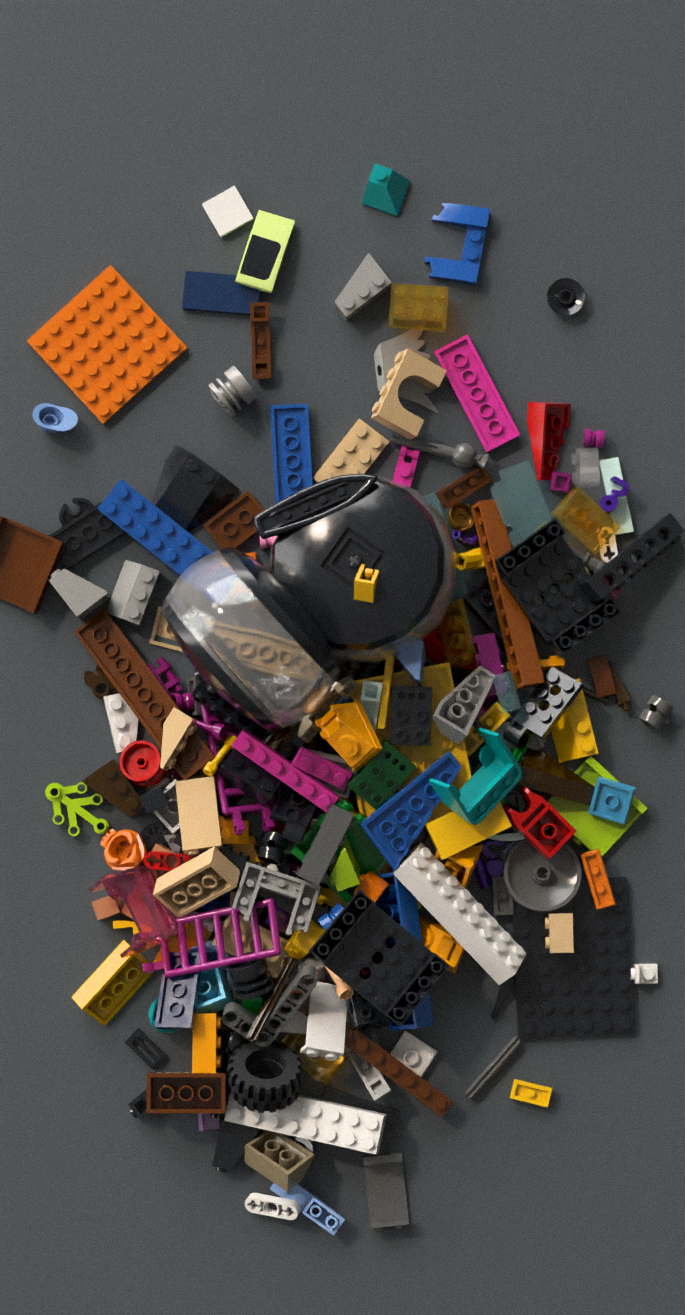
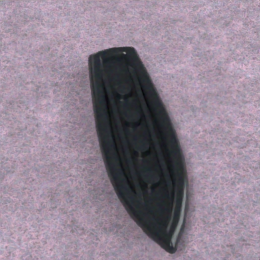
(302, 506)

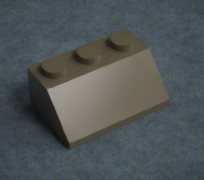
(278, 1158)

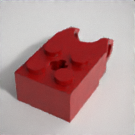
(535, 818)

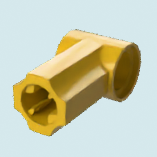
(470, 560)

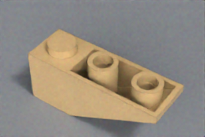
(175, 733)

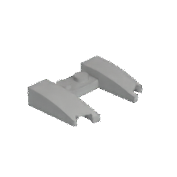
(259, 877)

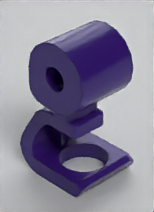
(609, 502)
(493, 865)

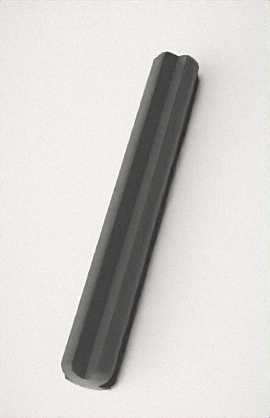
(493, 1067)

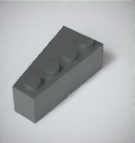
(325, 845)

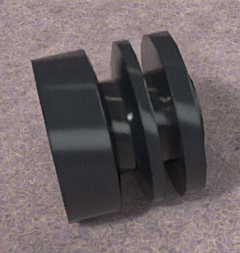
(250, 978)

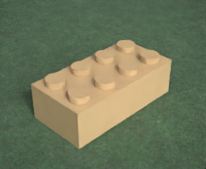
(196, 882)

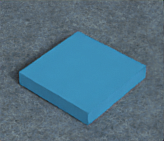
(611, 800)

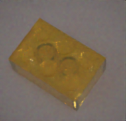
(418, 307)

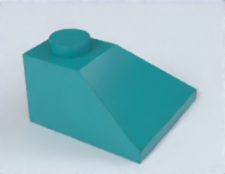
(385, 190)

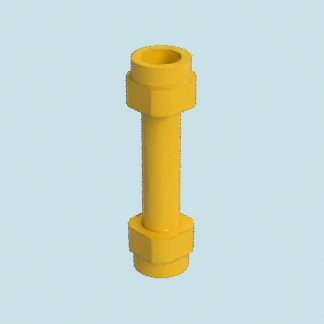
(211, 767)

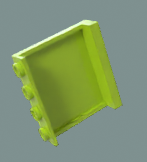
(590, 829)

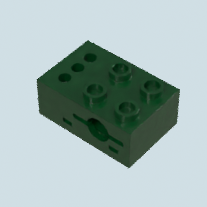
(381, 775)

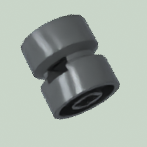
(656, 712)

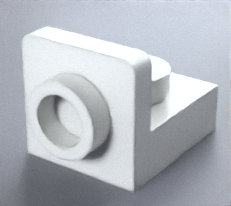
(644, 973)

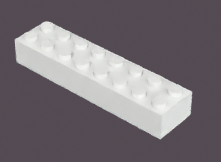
(460, 913)
(317, 1121)

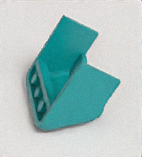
(487, 785)

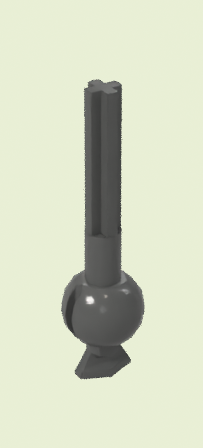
(463, 455)

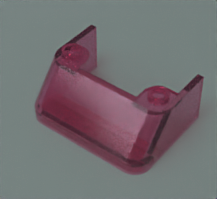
(151, 917)

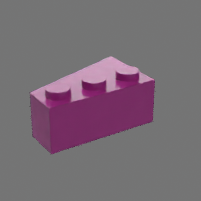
(488, 657)

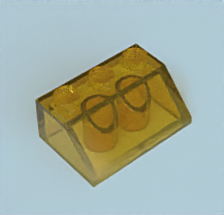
(457, 636)

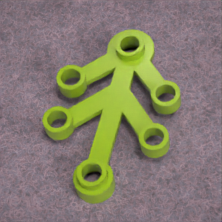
(74, 807)

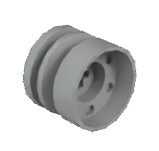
(232, 391)

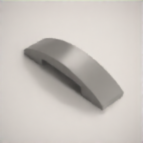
(369, 1074)

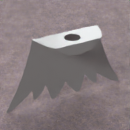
(385, 360)

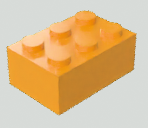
(206, 1043)

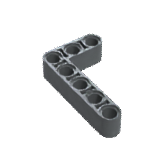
(279, 1012)

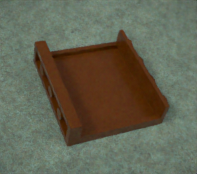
(26, 564)

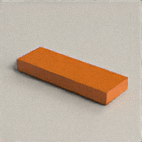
(598, 879)

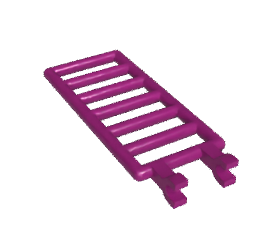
(235, 812)
(222, 960)

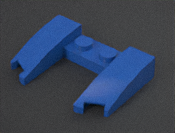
(476, 222)

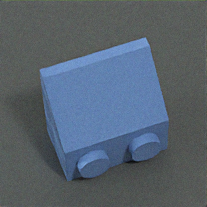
(412, 661)

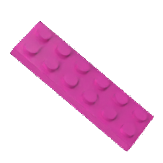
(477, 393)

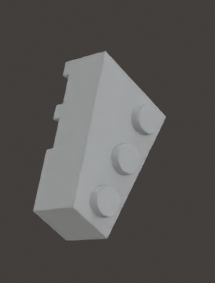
(363, 288)

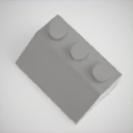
(133, 592)

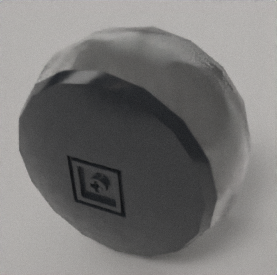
(388, 532)
(251, 639)

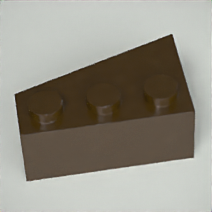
(115, 788)

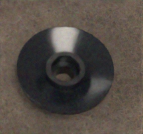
(566, 287)

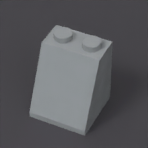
(78, 593)

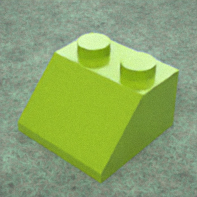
(345, 870)

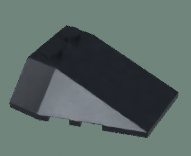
(191, 489)

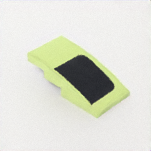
(265, 251)

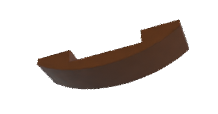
(260, 340)

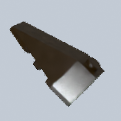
(551, 777)

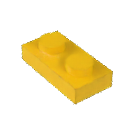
(530, 1093)

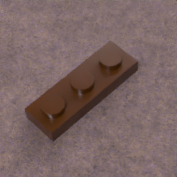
(463, 487)

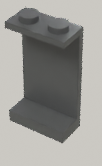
(386, 1190)

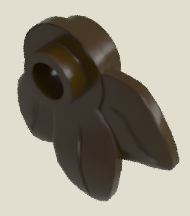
(97, 679)

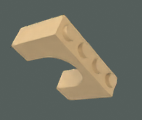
(389, 409)

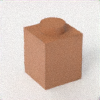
(106, 907)

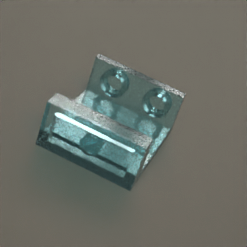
(506, 692)

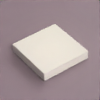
(227, 211)
(413, 1053)

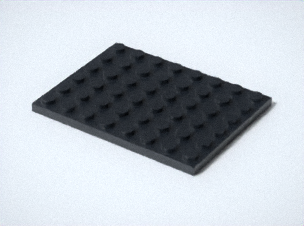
(582, 989)

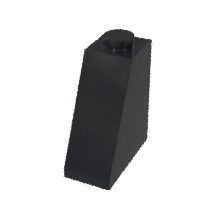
(231, 1144)

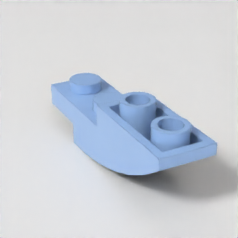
(312, 1207)

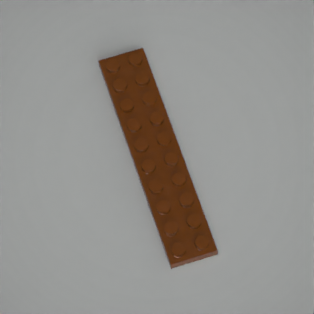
(139, 687)

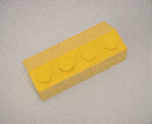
(573, 731)
(112, 984)

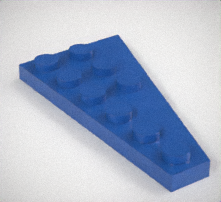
(406, 813)

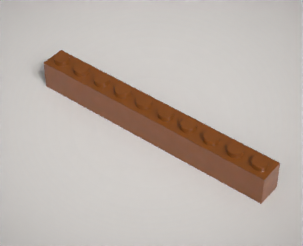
(513, 623)

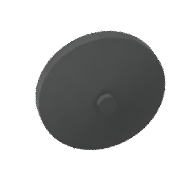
(540, 882)

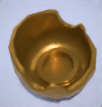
(460, 517)

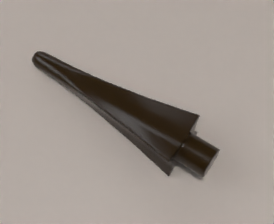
(621, 694)

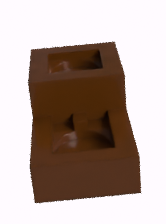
(601, 676)

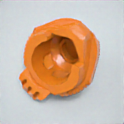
(123, 849)

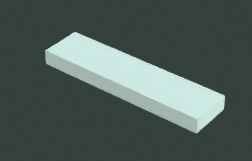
(621, 513)

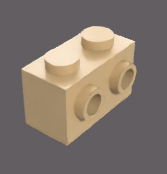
(559, 932)

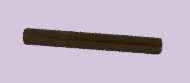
(272, 999)

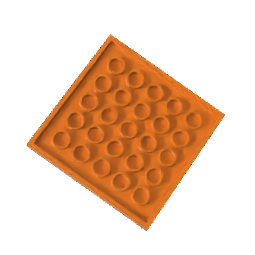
(107, 344)

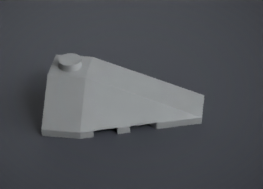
(460, 707)

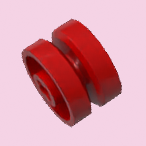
(141, 764)

